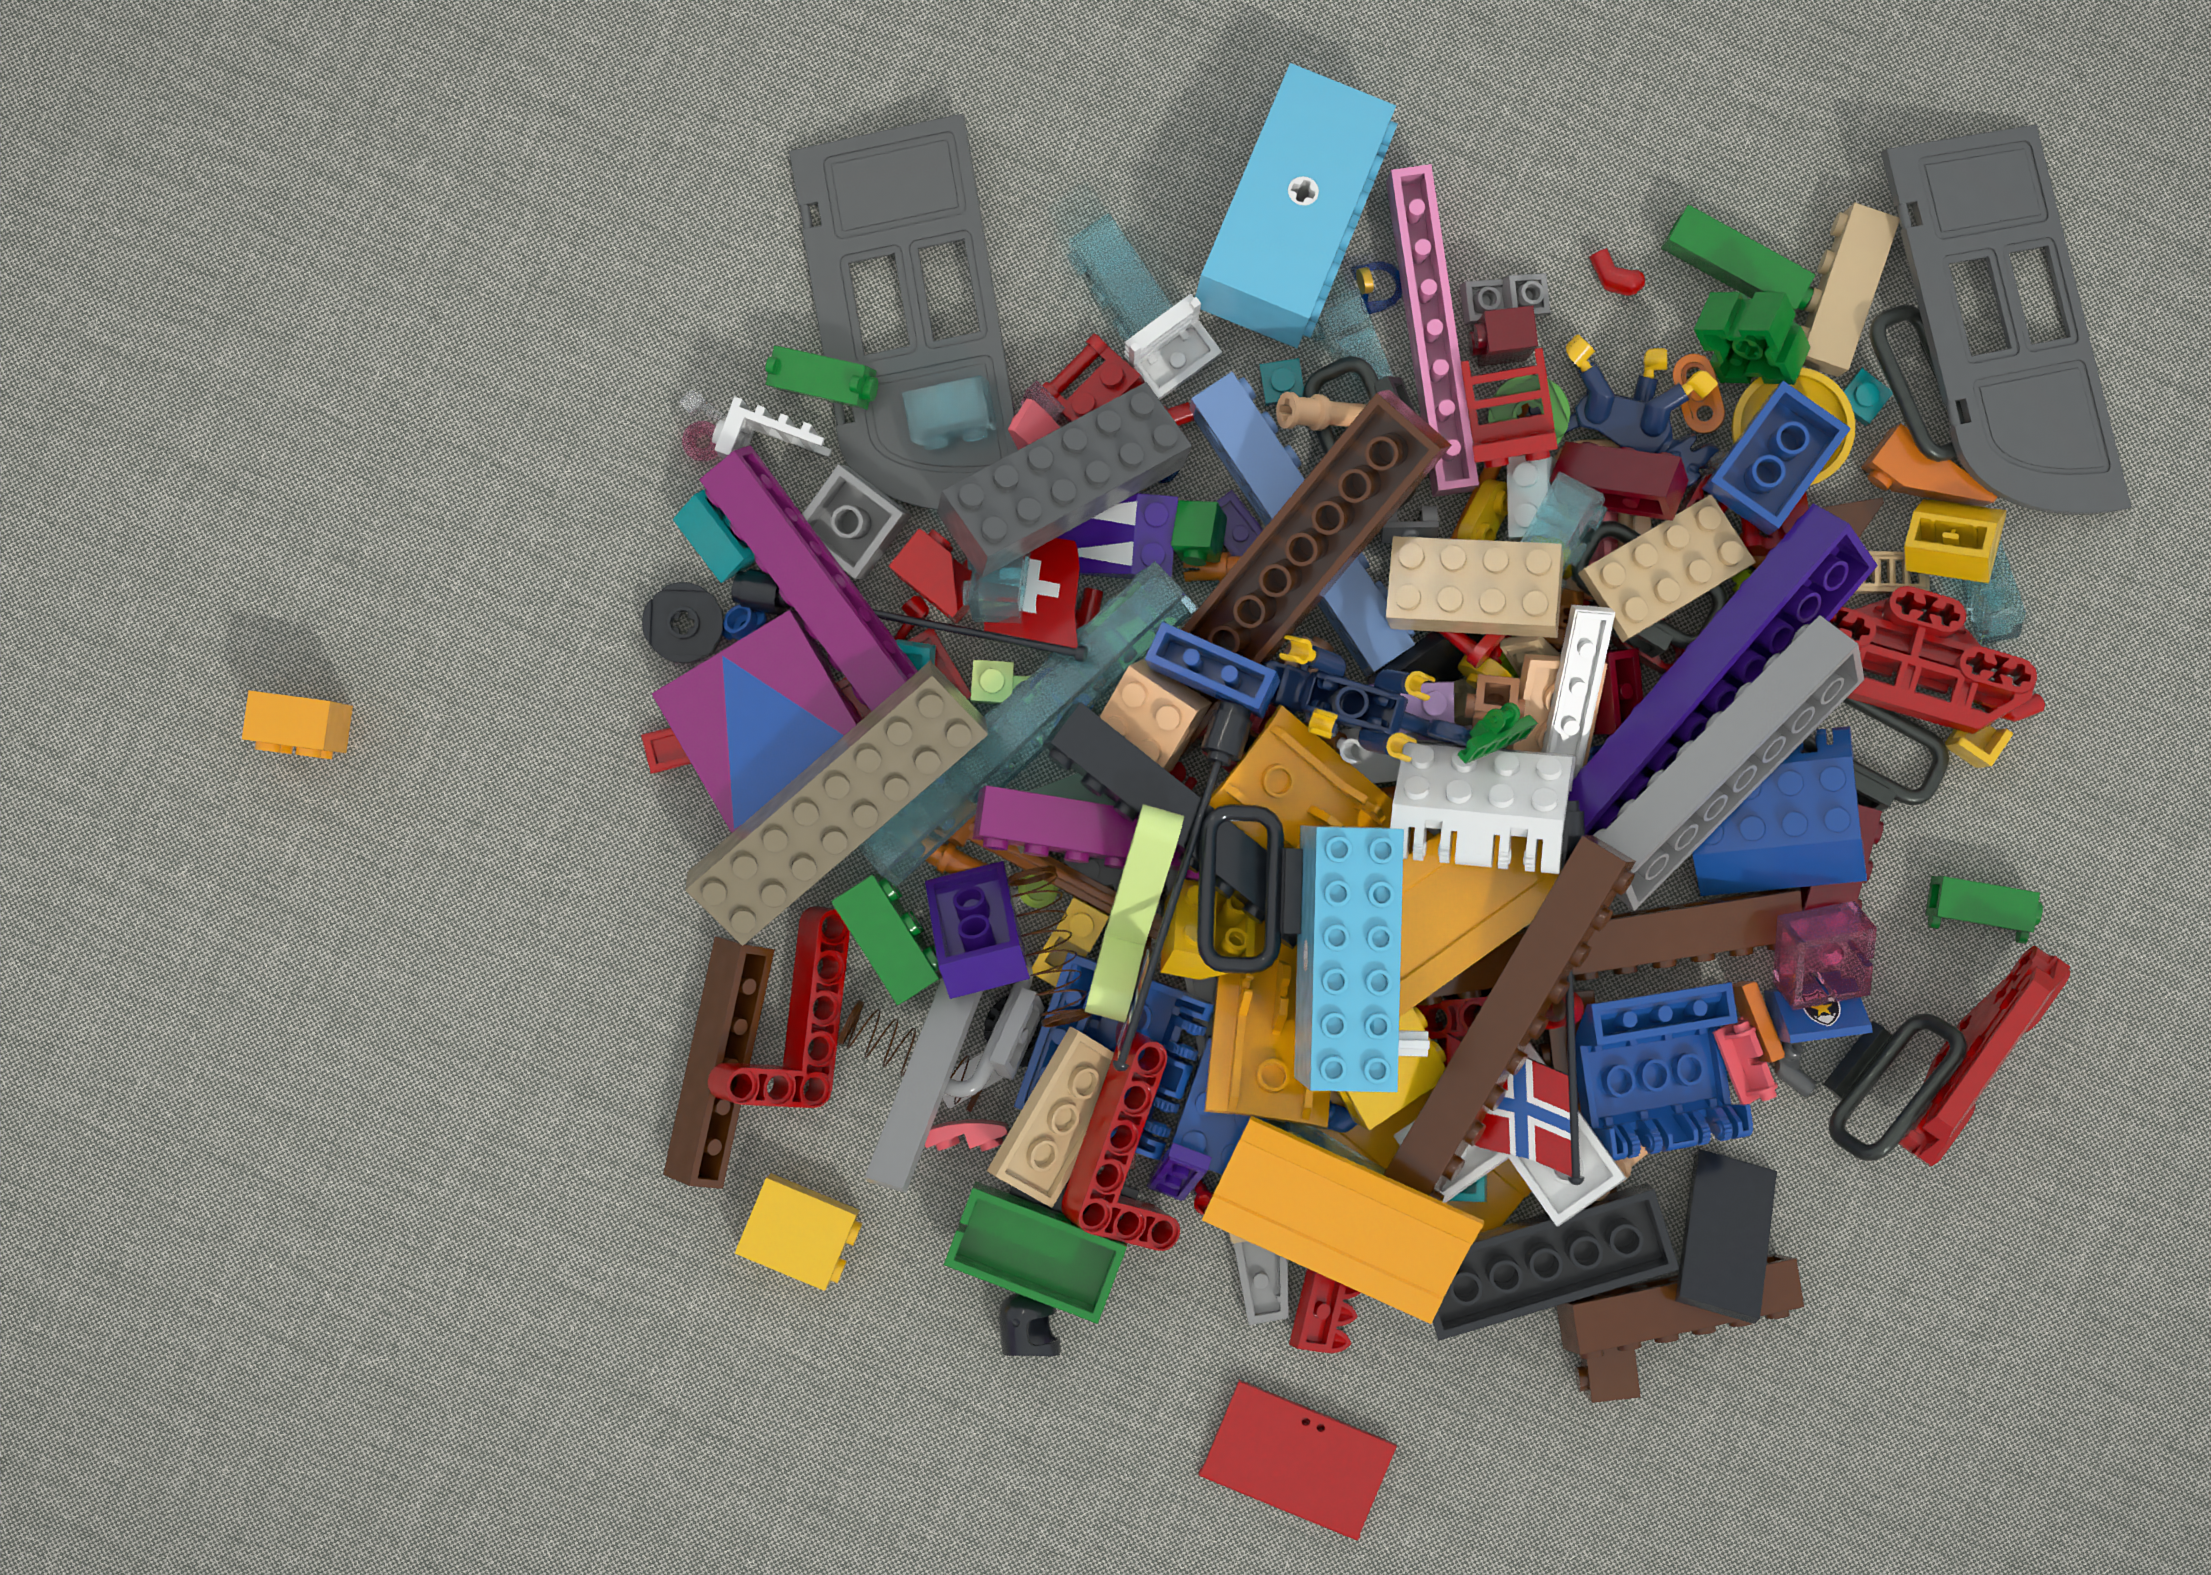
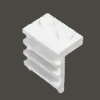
(1172, 348)
(742, 422)

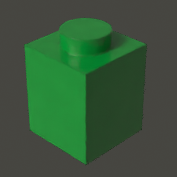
(1199, 532)

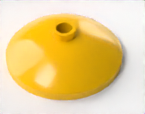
(1818, 389)

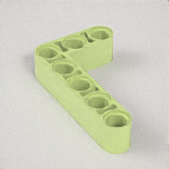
(1133, 912)

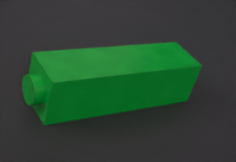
(1736, 258)

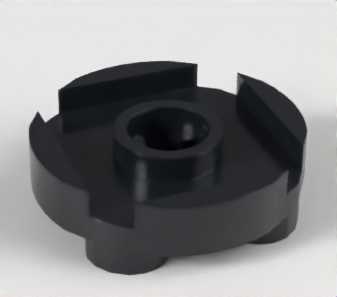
(701, 607)

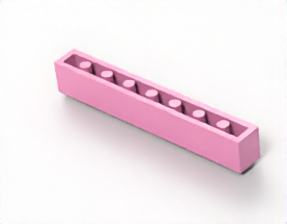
(1431, 325)

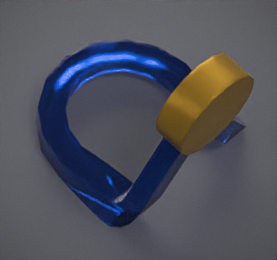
(1364, 279)

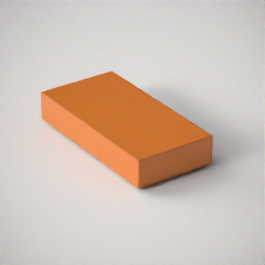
(1753, 1008)

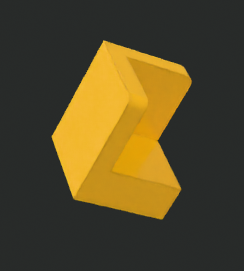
(1979, 748)
(1052, 959)

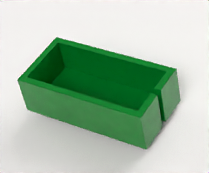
(1034, 1253)

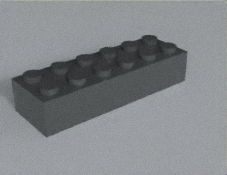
(1063, 479)

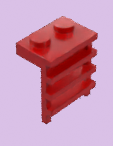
(1507, 438)

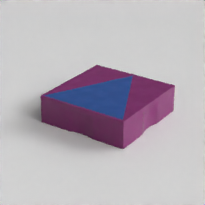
(757, 715)

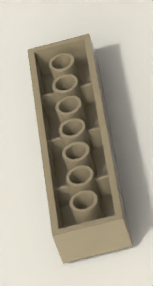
(836, 803)

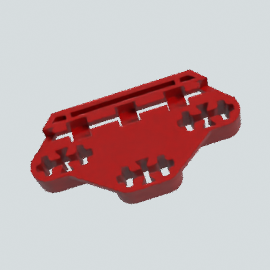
(1933, 659)
(1990, 1036)

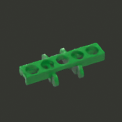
(1496, 731)

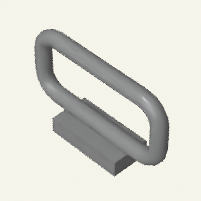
(1007, 1040)

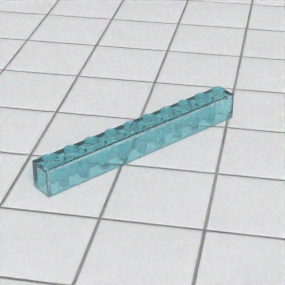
(1027, 717)

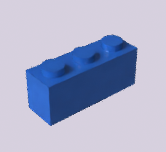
(1212, 669)

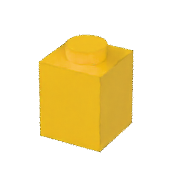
(1084, 923)

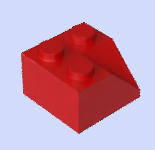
(933, 572)

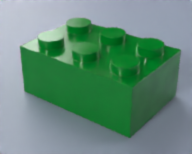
(889, 936)

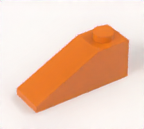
(1905, 470)

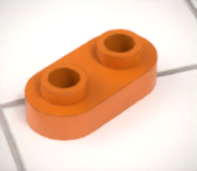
(1695, 403)

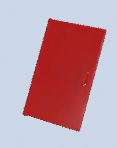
(1294, 1465)

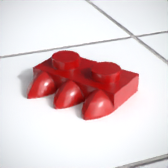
(1320, 1313)

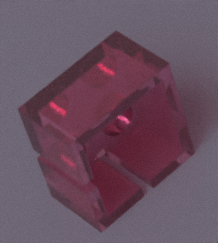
(1832, 945)

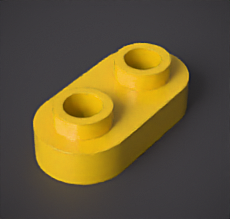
(1485, 512)

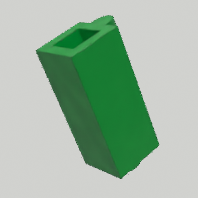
(821, 377)
(1983, 905)

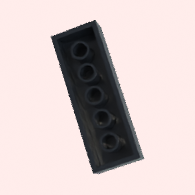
(1545, 1265)

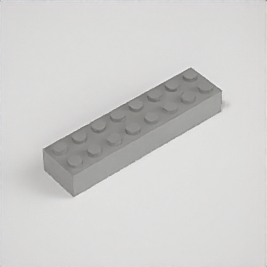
(1734, 755)

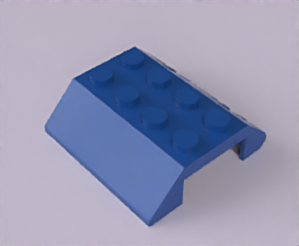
(1792, 828)
(1162, 1020)
(1657, 1073)

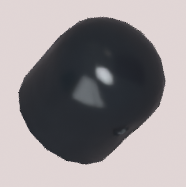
(1026, 1328)

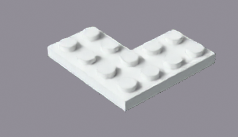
(1549, 1186)

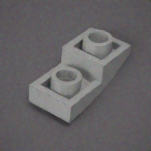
(1503, 294)

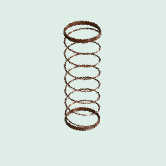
(1065, 1016)
(852, 1022)

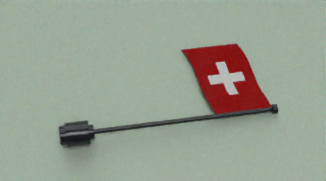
(1047, 610)

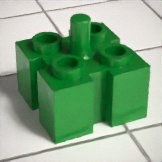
(1752, 337)

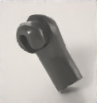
(1789, 1069)

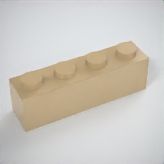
(1847, 286)

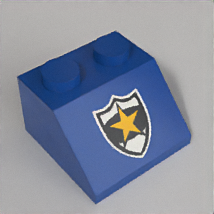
(1819, 1021)

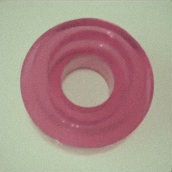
(690, 437)

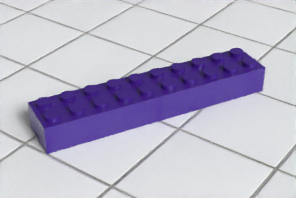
(1800, 578)

